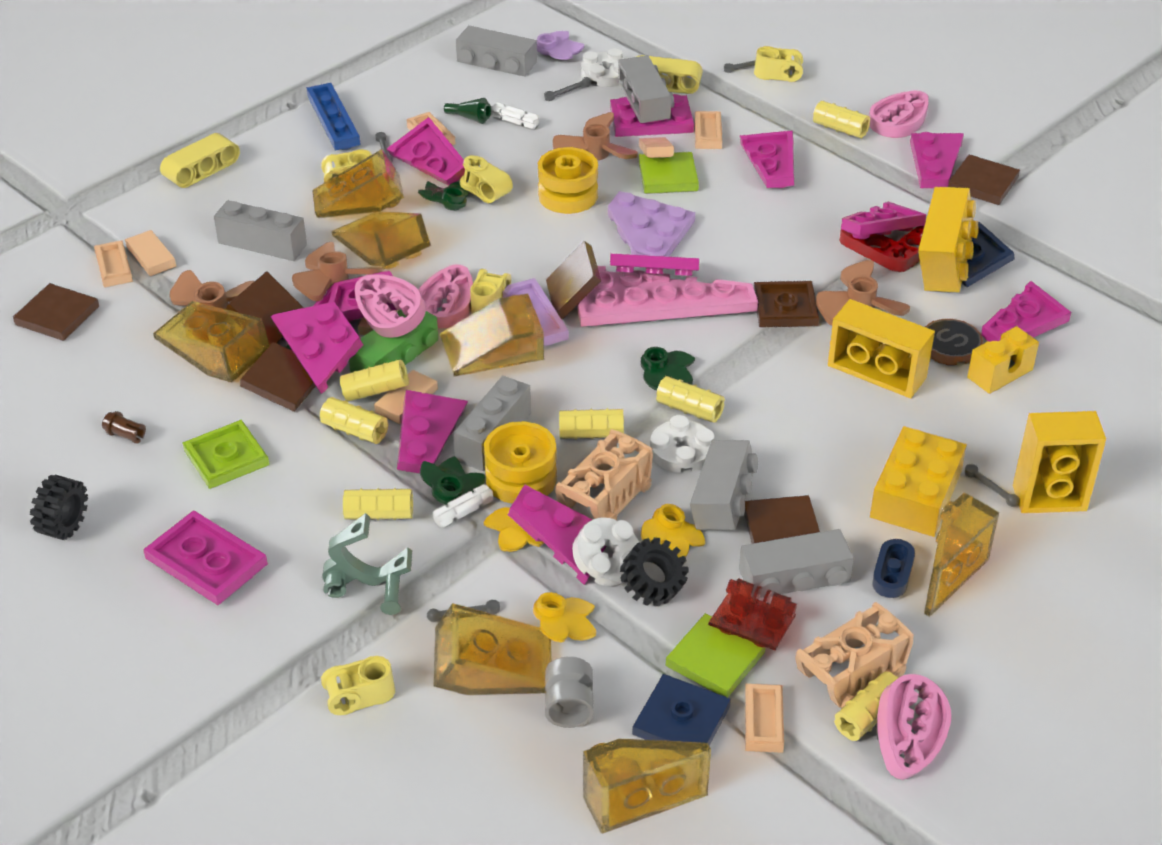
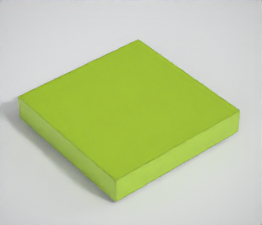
(668, 173)
(225, 454)
(714, 657)

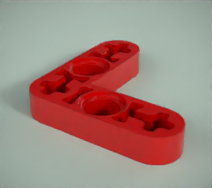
(891, 252)

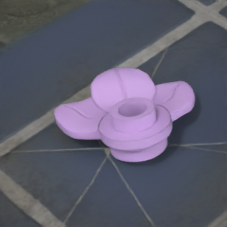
(558, 45)

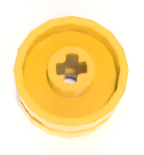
(568, 180)
(520, 456)

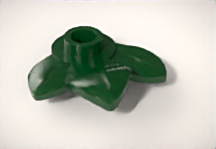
(451, 197)
(660, 363)
(449, 479)

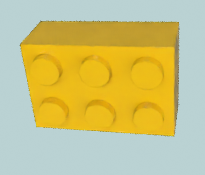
(948, 239)
(880, 348)
(1058, 461)
(917, 481)

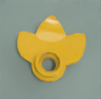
(670, 525)
(511, 535)
(564, 617)

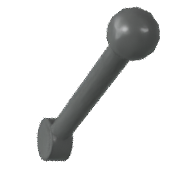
(728, 68)
(550, 95)
(381, 137)
(972, 471)
(491, 607)

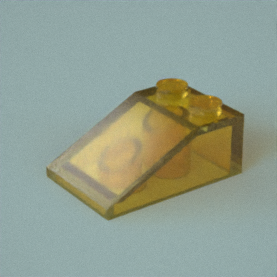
(360, 189)
(385, 237)
(495, 337)
(215, 339)
(961, 548)
(489, 654)
(642, 778)

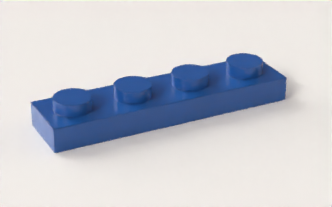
(333, 116)

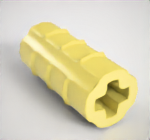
(841, 119)
(374, 380)
(690, 399)
(354, 420)
(589, 423)
(378, 503)
(861, 712)

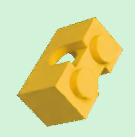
(991, 360)

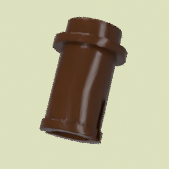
(116, 424)

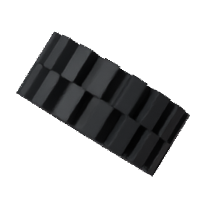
(59, 507)
(666, 560)

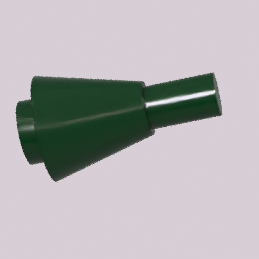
(476, 110)

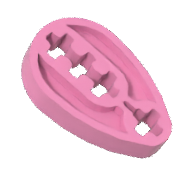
(911, 113)
(390, 290)
(457, 294)
(895, 732)

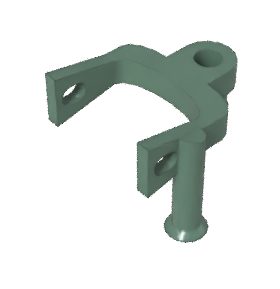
(345, 567)

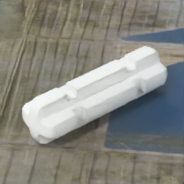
(514, 115)
(463, 505)

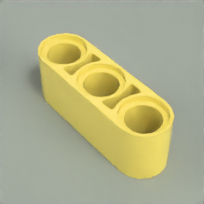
(677, 74)
(199, 160)

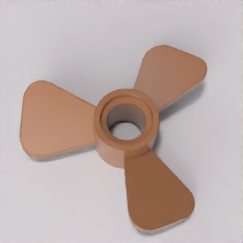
(596, 139)
(326, 269)
(189, 289)
(861, 289)

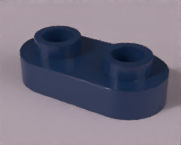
(893, 568)

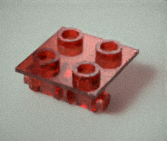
(752, 618)

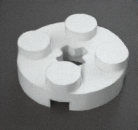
(602, 67)
(680, 431)
(596, 535)

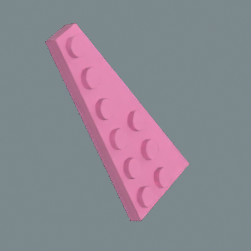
(654, 297)

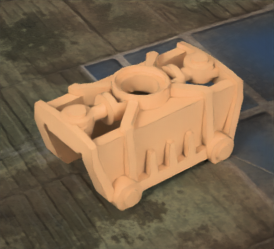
(620, 483)
(864, 662)

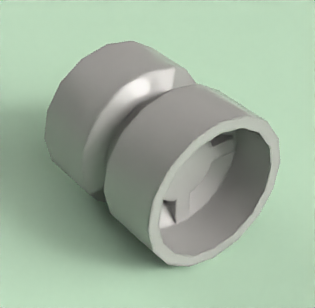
(569, 692)

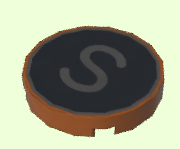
(953, 341)

